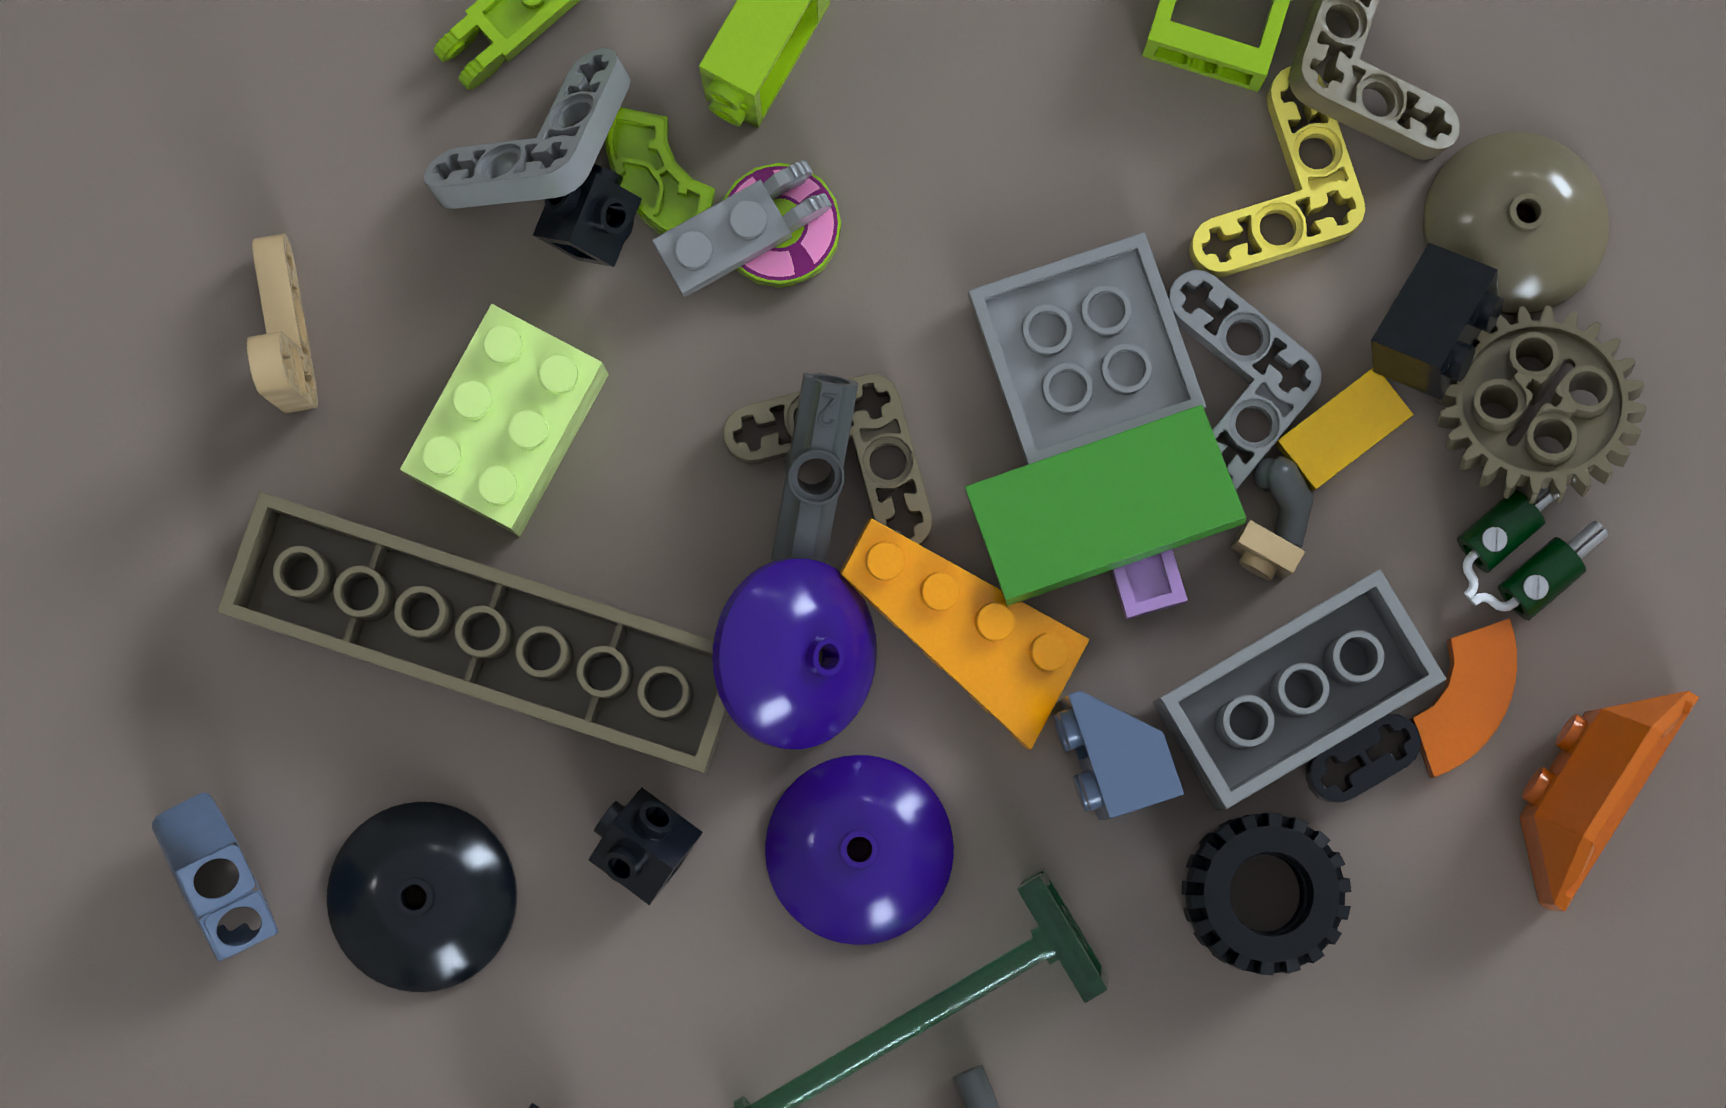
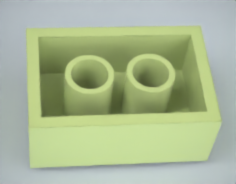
(505, 420)

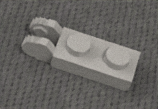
(737, 230)

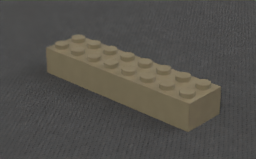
(477, 631)

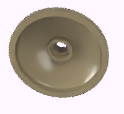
(1475, 216)

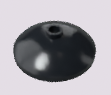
(466, 888)

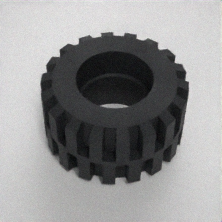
(1319, 905)

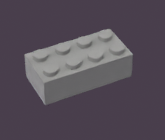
(1299, 690)

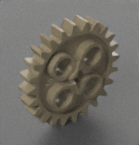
(1588, 434)

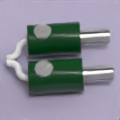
(1542, 575)

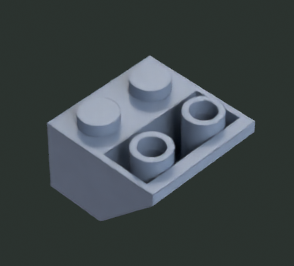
(1120, 757)

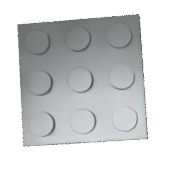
(1085, 348)

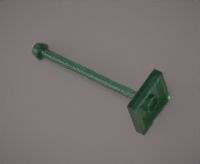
(1053, 940)

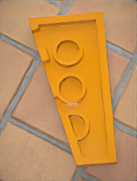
(1000, 654)

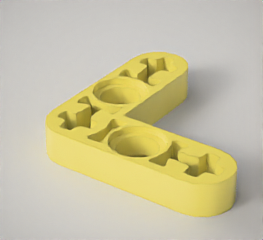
(1311, 188)

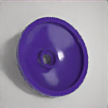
(771, 648)
(850, 898)

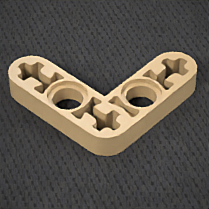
(282, 356)

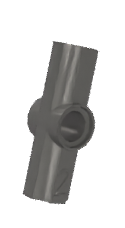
(823, 433)

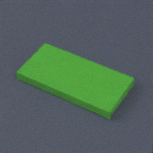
(1105, 505)

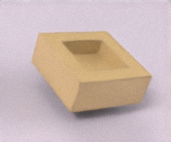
(1265, 552)

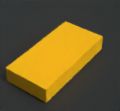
(1344, 428)

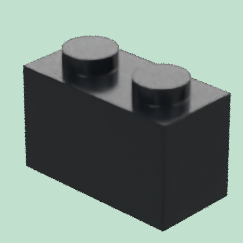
(1436, 321)

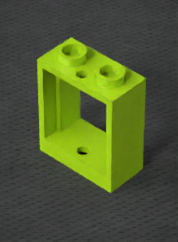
(1214, 54)
(756, 55)

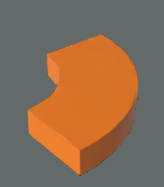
(1473, 697)

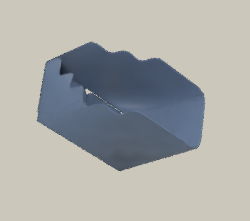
(191, 837)

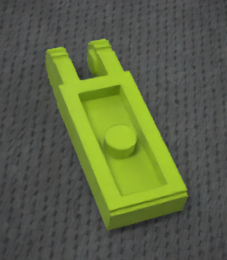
(506, 25)

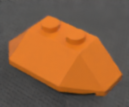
(1591, 788)

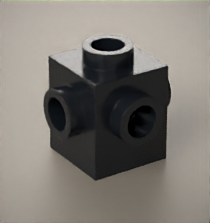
(590, 220)
(643, 844)

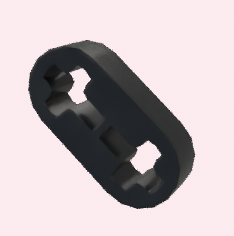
(1370, 771)

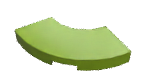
(642, 156)

